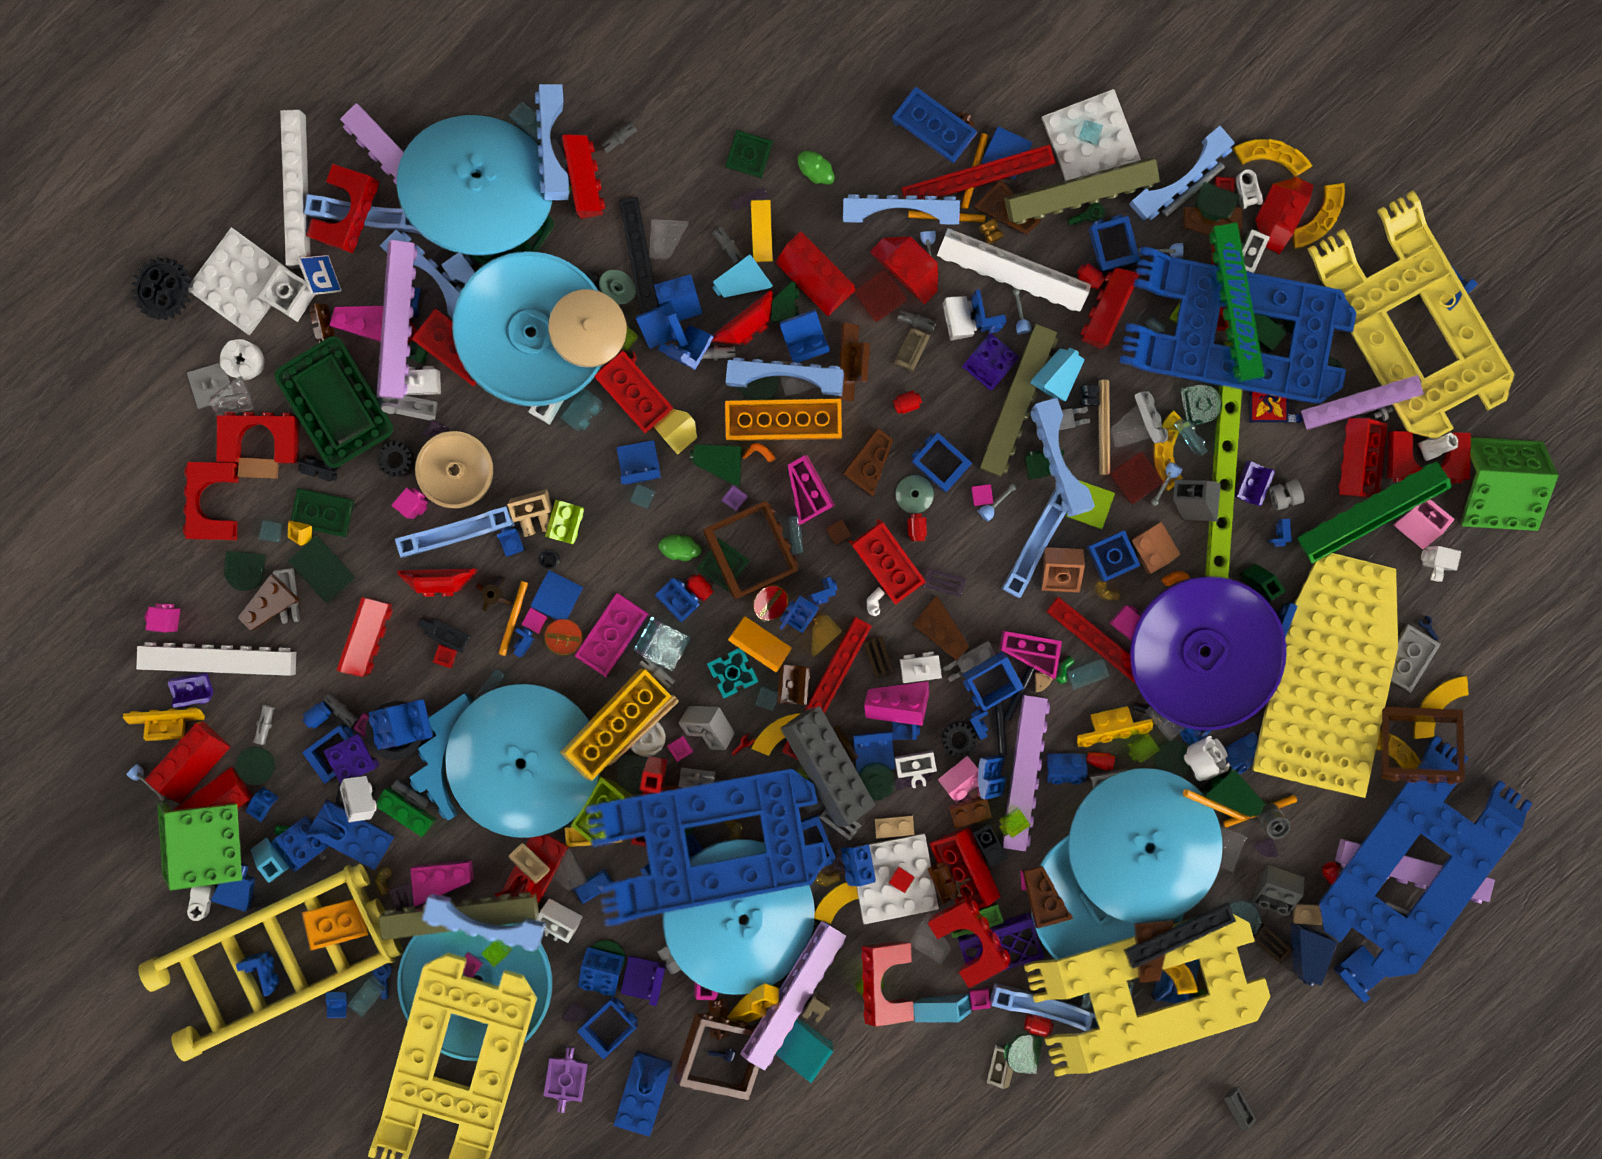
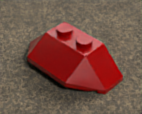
(1283, 211)
(909, 265)
(747, 323)
(437, 581)

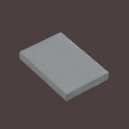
(1412, 657)

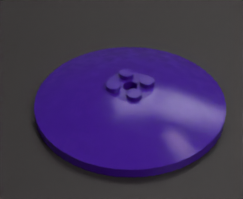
(1242, 662)

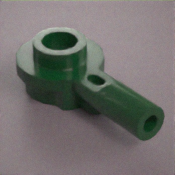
(1093, 213)

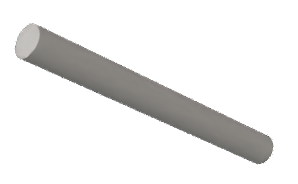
(1193, 189)

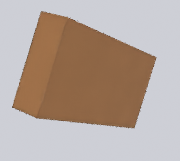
(257, 468)

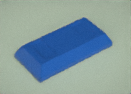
(591, 888)

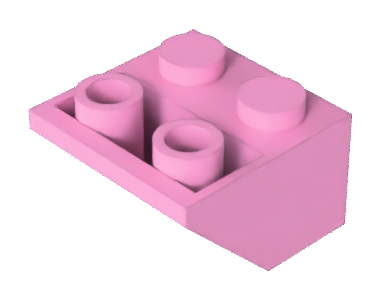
(1424, 523)
(961, 781)

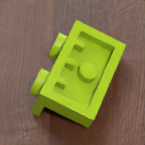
(564, 522)

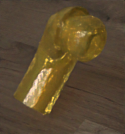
(1105, 593)
(736, 828)
(381, 878)
(827, 880)

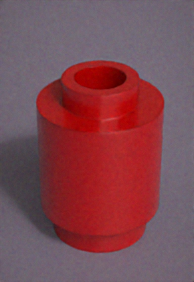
(1090, 275)
(907, 402)
(917, 527)
(699, 587)
(1038, 1025)

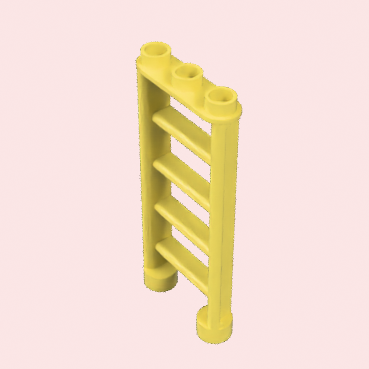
(187, 1040)

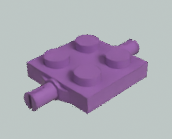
(565, 1079)

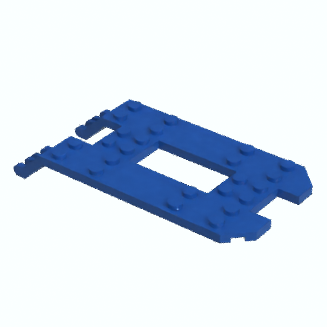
(1192, 348)
(662, 821)
(1473, 852)

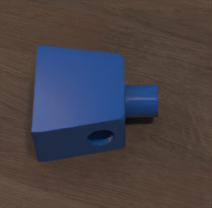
(237, 893)

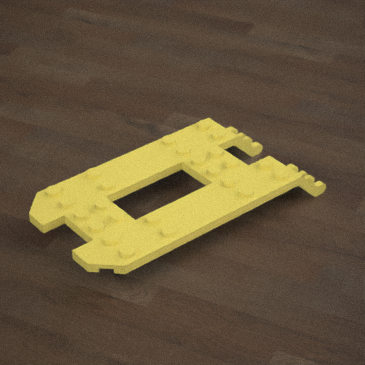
(1426, 272)
(1121, 1033)
(413, 1084)

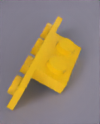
(164, 724)
(1113, 725)

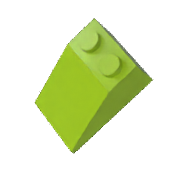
(604, 791)

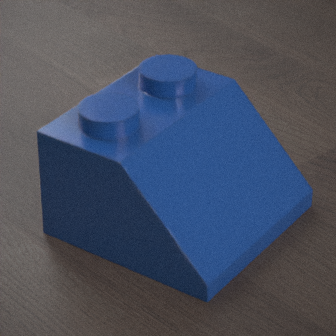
(681, 294)

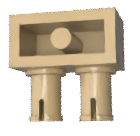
(529, 506)

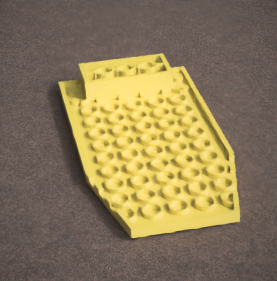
(1335, 678)

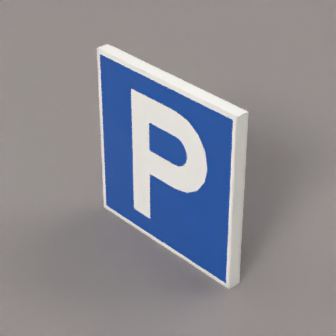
(319, 274)

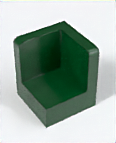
(417, 352)

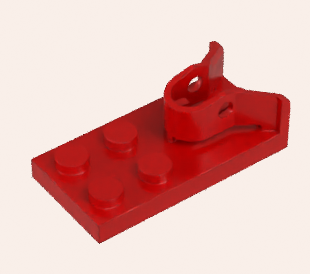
(437, 338)
(633, 391)
(888, 562)
(551, 853)

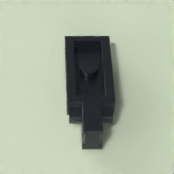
(445, 634)

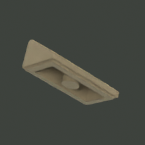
(999, 1072)

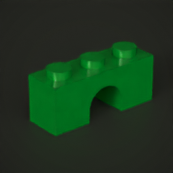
(413, 818)

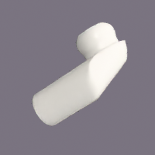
(872, 602)

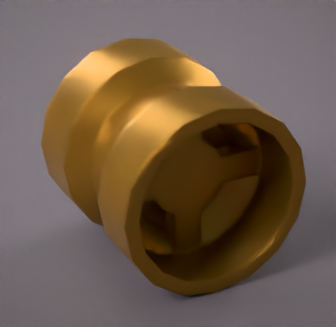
(989, 227)

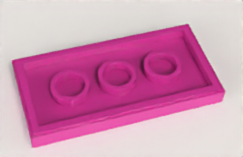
(611, 634)

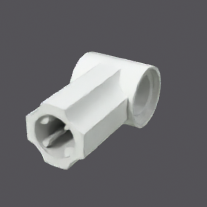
(1433, 448)

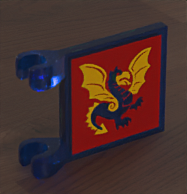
(1270, 409)

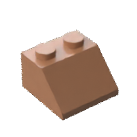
(1154, 548)
(1062, 569)

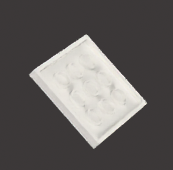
(1083, 158)
(235, 279)
(882, 900)

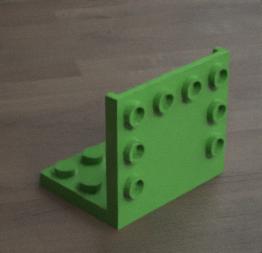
(1509, 484)
(199, 845)

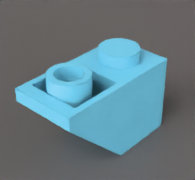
(268, 860)

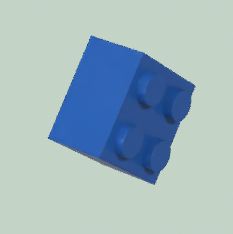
(1113, 556)

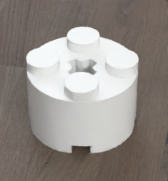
(238, 349)
(1207, 758)

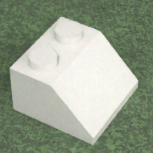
(287, 293)
(958, 317)

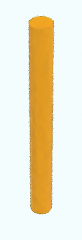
(977, 161)
(962, 217)
(513, 618)
(1280, 803)
(1212, 804)

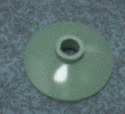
(617, 286)
(904, 496)

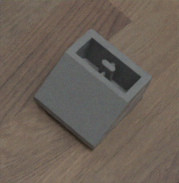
(1197, 499)
(1278, 890)

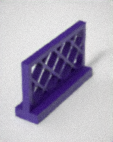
(1009, 927)

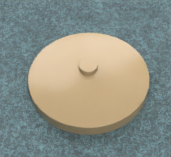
(587, 328)
(454, 469)

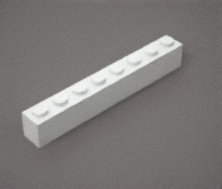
(295, 186)
(1014, 270)
(216, 660)

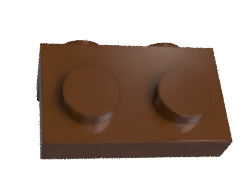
(793, 684)
(970, 812)

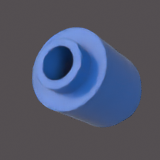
(316, 715)

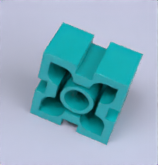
(729, 683)

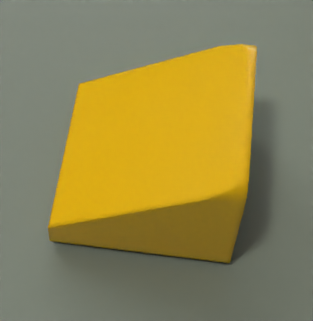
(299, 532)

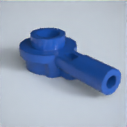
(382, 974)

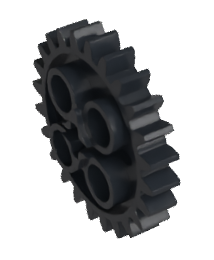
(148, 281)

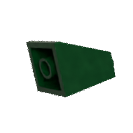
(719, 461)
(1234, 793)

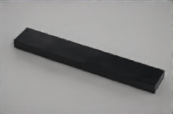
(638, 254)
(1179, 935)

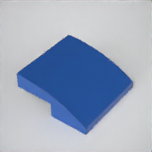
(1005, 144)
(556, 596)
(990, 780)

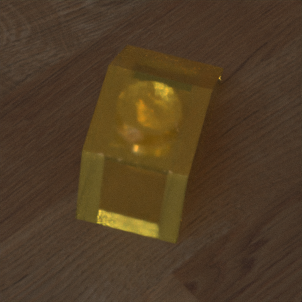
(823, 633)

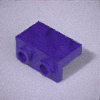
(1253, 483)
(190, 689)

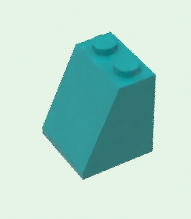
(805, 1050)

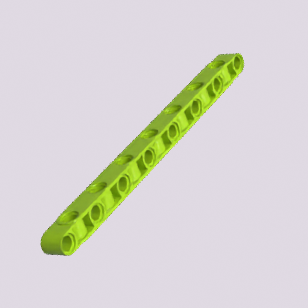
(1224, 468)

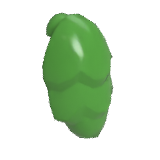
(815, 167)
(679, 547)

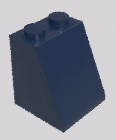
(1311, 953)

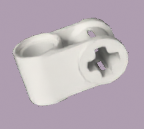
(1248, 190)
(200, 898)

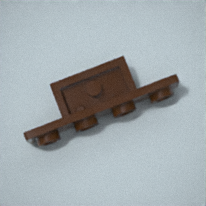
(852, 360)

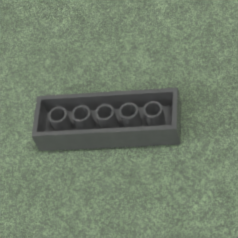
(828, 766)

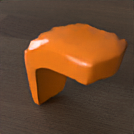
(760, 448)
(1174, 577)

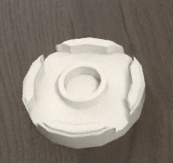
(650, 742)

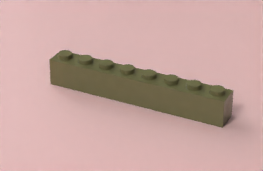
(1082, 190)
(1017, 401)
(487, 910)

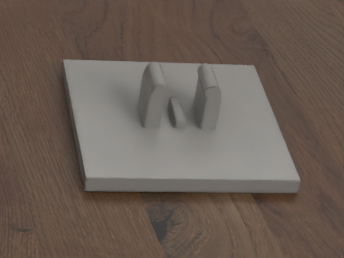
(206, 383)

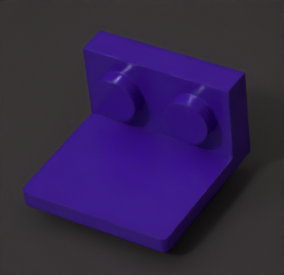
(990, 361)
(350, 758)
(643, 979)

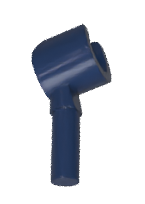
(1428, 627)
(728, 1056)

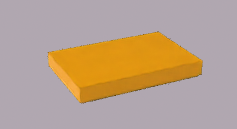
(760, 644)
(334, 924)

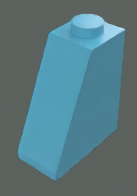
(741, 279)
(1059, 374)
(942, 1008)

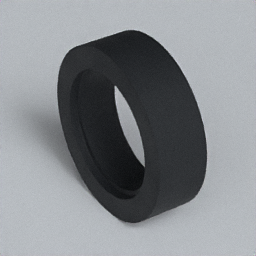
(391, 753)

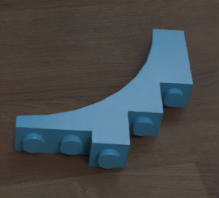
(434, 752)

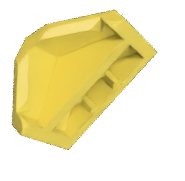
(677, 429)

